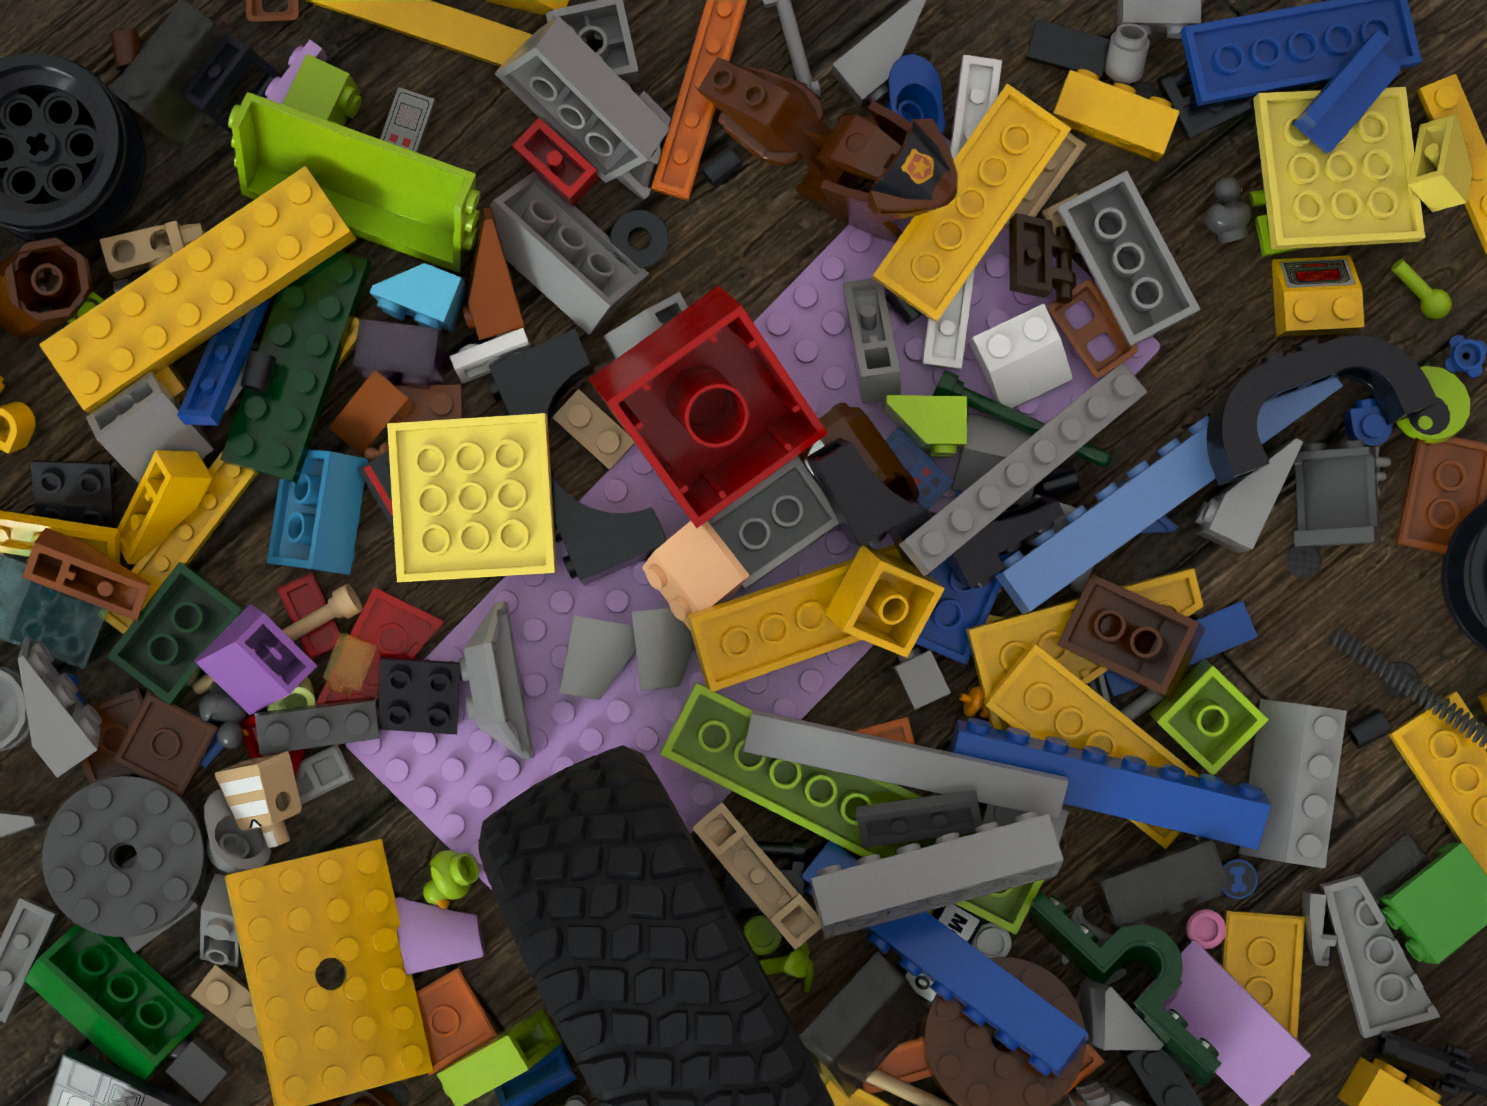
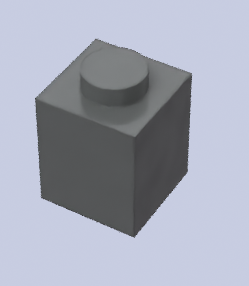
(198, 1067)

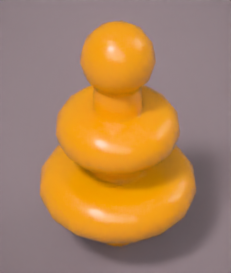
(974, 703)

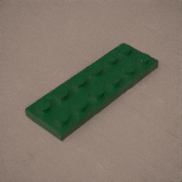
(307, 339)

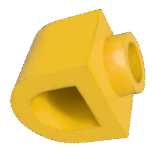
(16, 426)

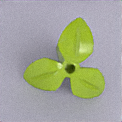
(795, 965)

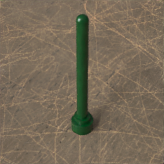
(951, 386)

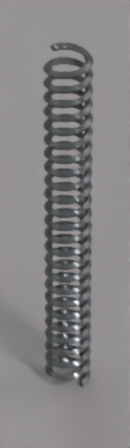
(1417, 687)

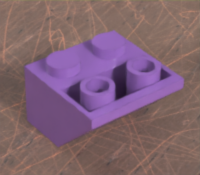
(255, 661)

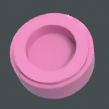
(1205, 927)

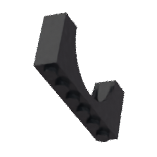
(593, 538)

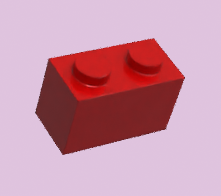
(555, 162)

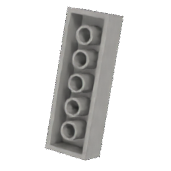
(936, 874)

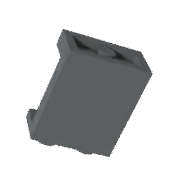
(1336, 495)

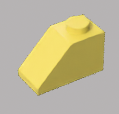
(1441, 164)

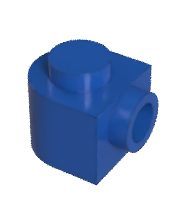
(1366, 423)

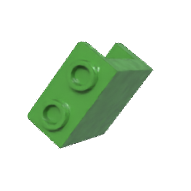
(1439, 905)

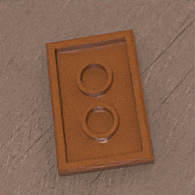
(1440, 491)

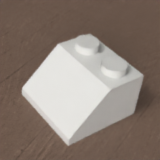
(1022, 357)

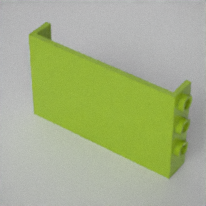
(373, 184)

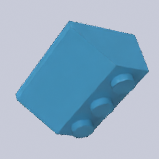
(319, 515)

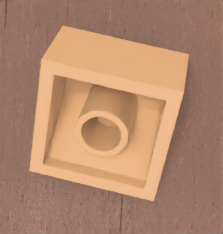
(694, 570)

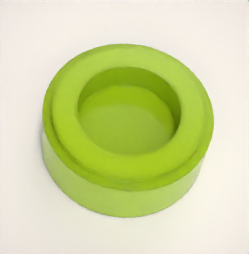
(762, 935)

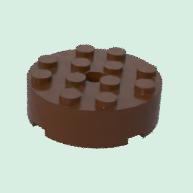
(979, 1074)

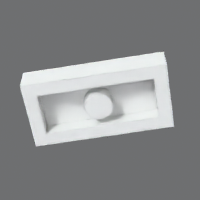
(474, 359)

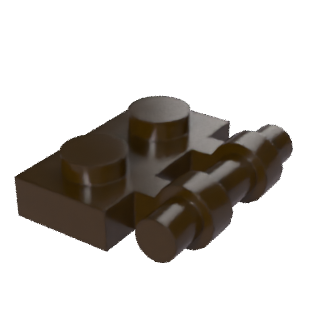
(1031, 258)

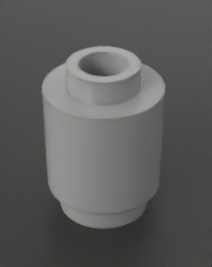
(1127, 53)

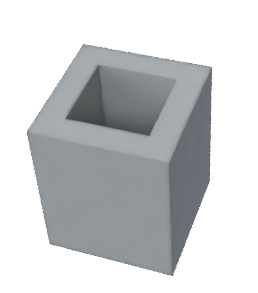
(920, 678)

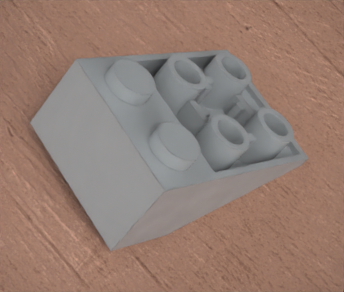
(58, 722)

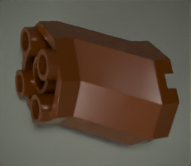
(42, 287)
(856, 427)

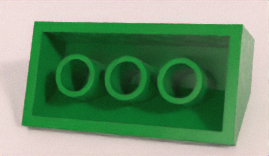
(114, 999)

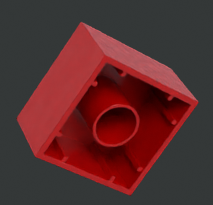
(709, 405)

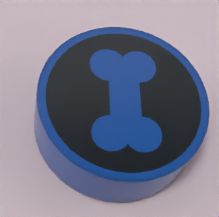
(1242, 878)

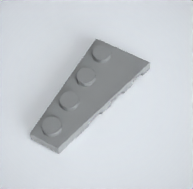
(1377, 974)

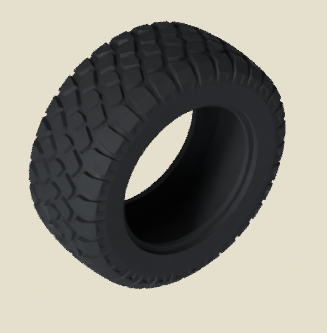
(639, 945)

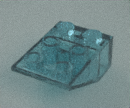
(46, 615)

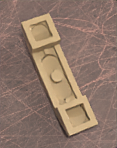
(758, 876)

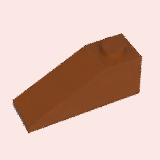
(491, 292)
(85, 574)

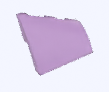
(436, 936)

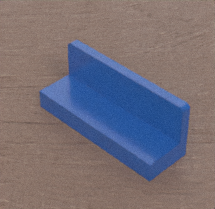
(1348, 93)

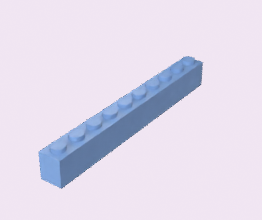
(1135, 504)

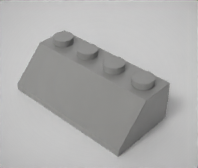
(583, 100)
(563, 253)
(1128, 259)
(1298, 770)

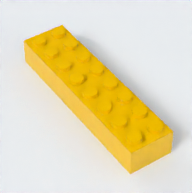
(198, 290)

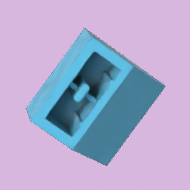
(425, 294)

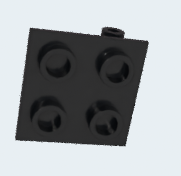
(74, 491)
(419, 695)

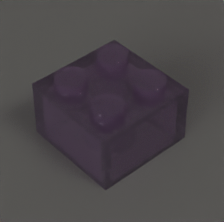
(401, 352)

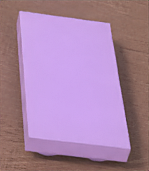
(1251, 1043)

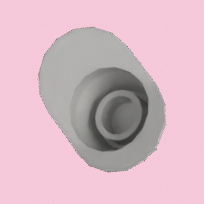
(227, 844)

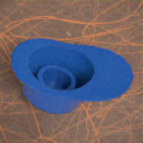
(916, 90)

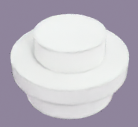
(992, 941)

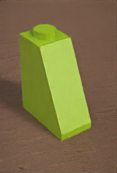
(499, 1059)

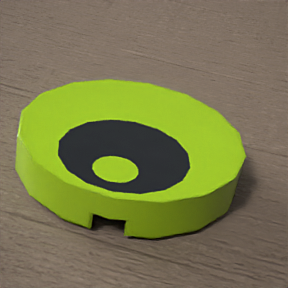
(1444, 418)

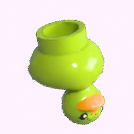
(451, 877)

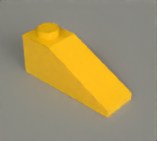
(162, 500)

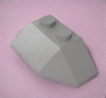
(496, 683)

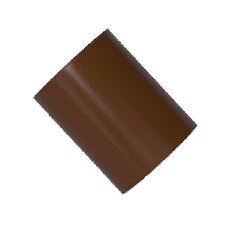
(125, 47)

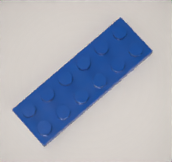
(1291, 46)

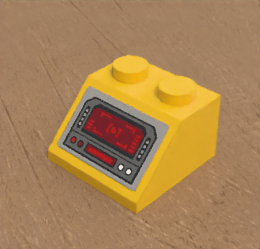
(1317, 296)

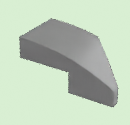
(1317, 941)

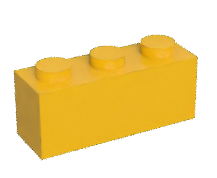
(1115, 114)

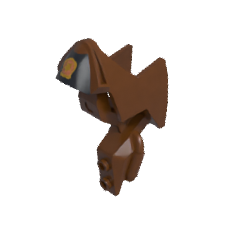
(784, 123)

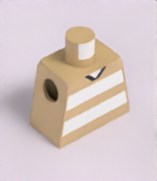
(262, 795)

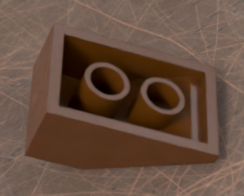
(1131, 636)

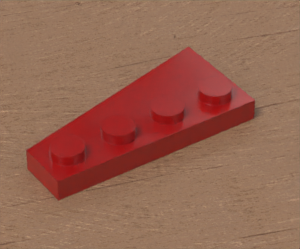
(396, 629)

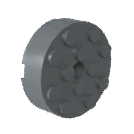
(85, 848)

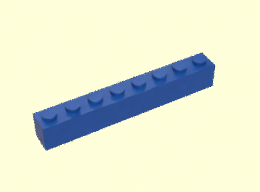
(1127, 785)
(972, 979)

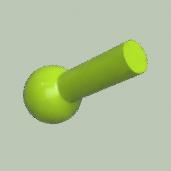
(1433, 302)

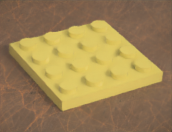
(1342, 196)
(472, 497)

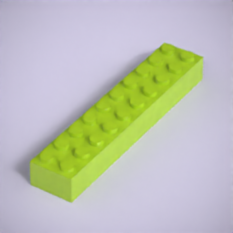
(711, 742)

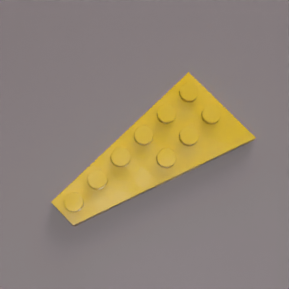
(1003, 641)

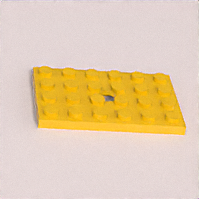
(316, 1038)

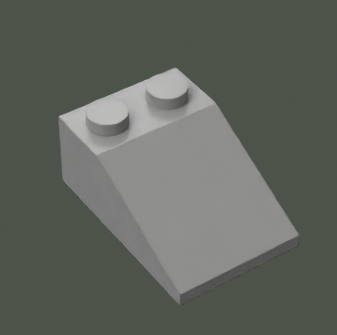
(1241, 509)

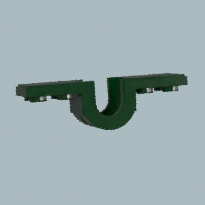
(1126, 945)

